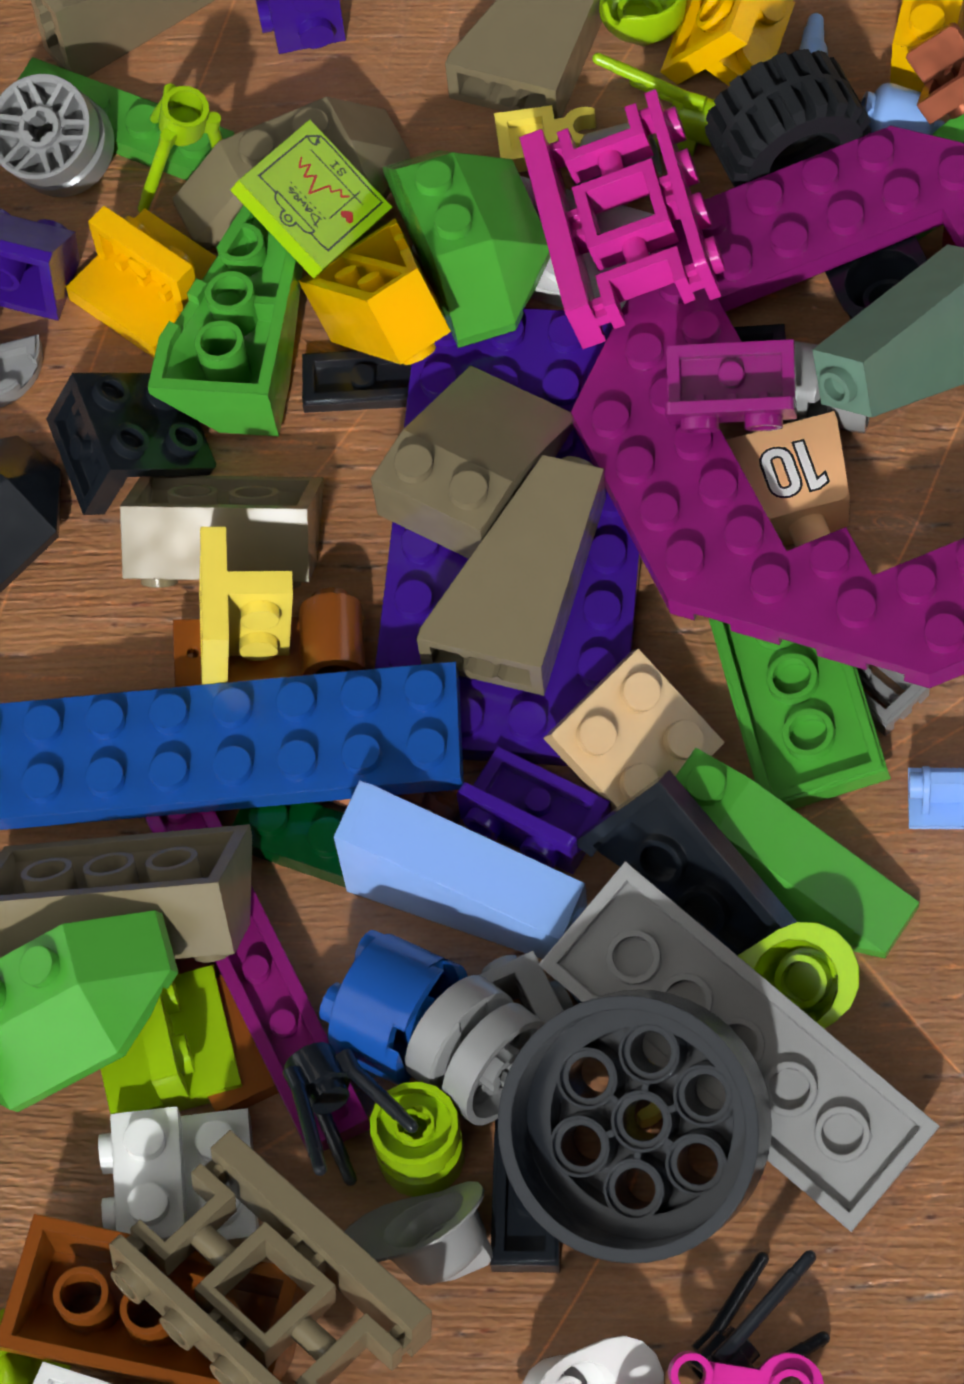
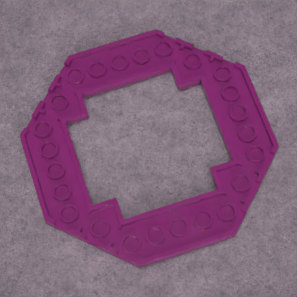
(688, 494)

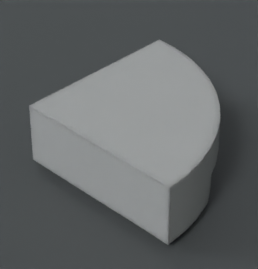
(19, 367)

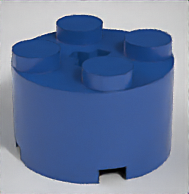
(384, 1001)

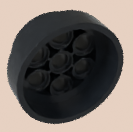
(589, 1199)

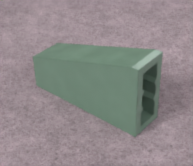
(900, 344)

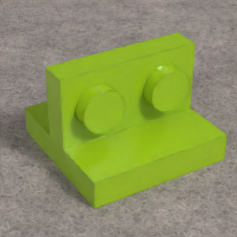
(178, 1053)

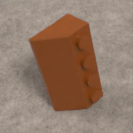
(76, 1315)

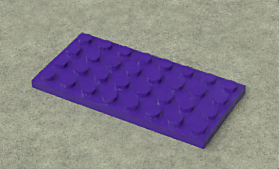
(599, 634)

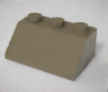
(266, 520)

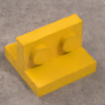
(726, 37)
(138, 275)

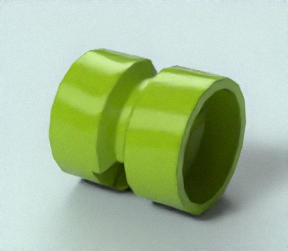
(424, 1159)

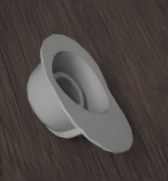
(428, 1235)

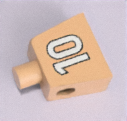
(798, 477)

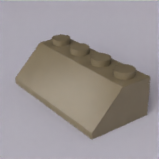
(187, 875)

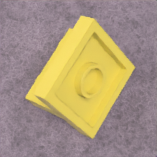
(239, 610)

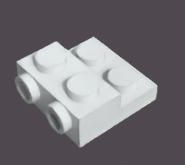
(153, 1165)

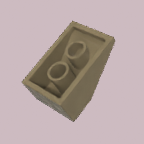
(466, 459)

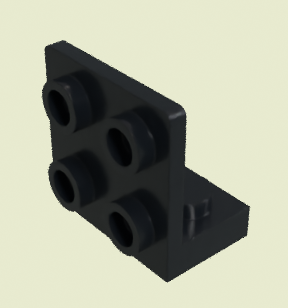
(117, 430)

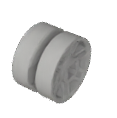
(53, 136)
(470, 1045)

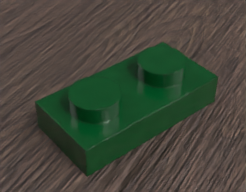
(296, 838)

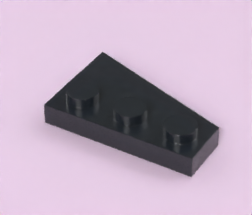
(690, 862)

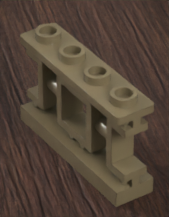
(300, 1244)

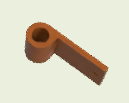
(322, 641)

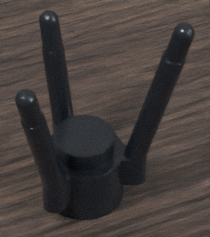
(321, 1086)
(733, 1344)

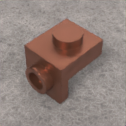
(941, 69)

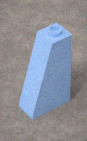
(452, 874)

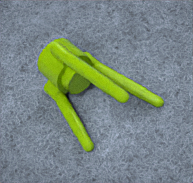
(690, 106)
(182, 120)

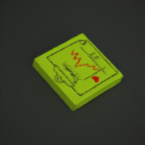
(311, 198)

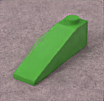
(235, 337)
(799, 861)

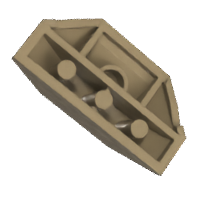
(357, 131)

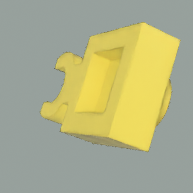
(516, 123)

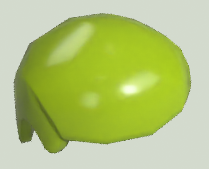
(642, 20)

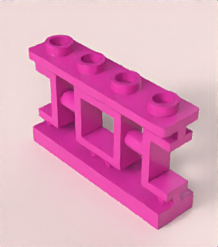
(577, 230)

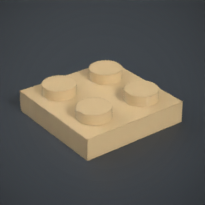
(630, 731)

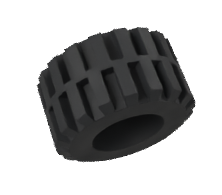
(783, 115)

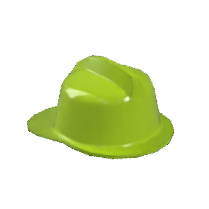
(810, 968)

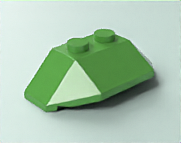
(472, 238)
(78, 1001)

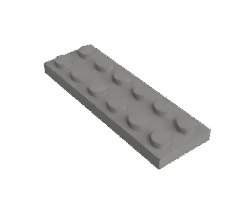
(833, 1118)

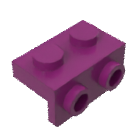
(731, 384)

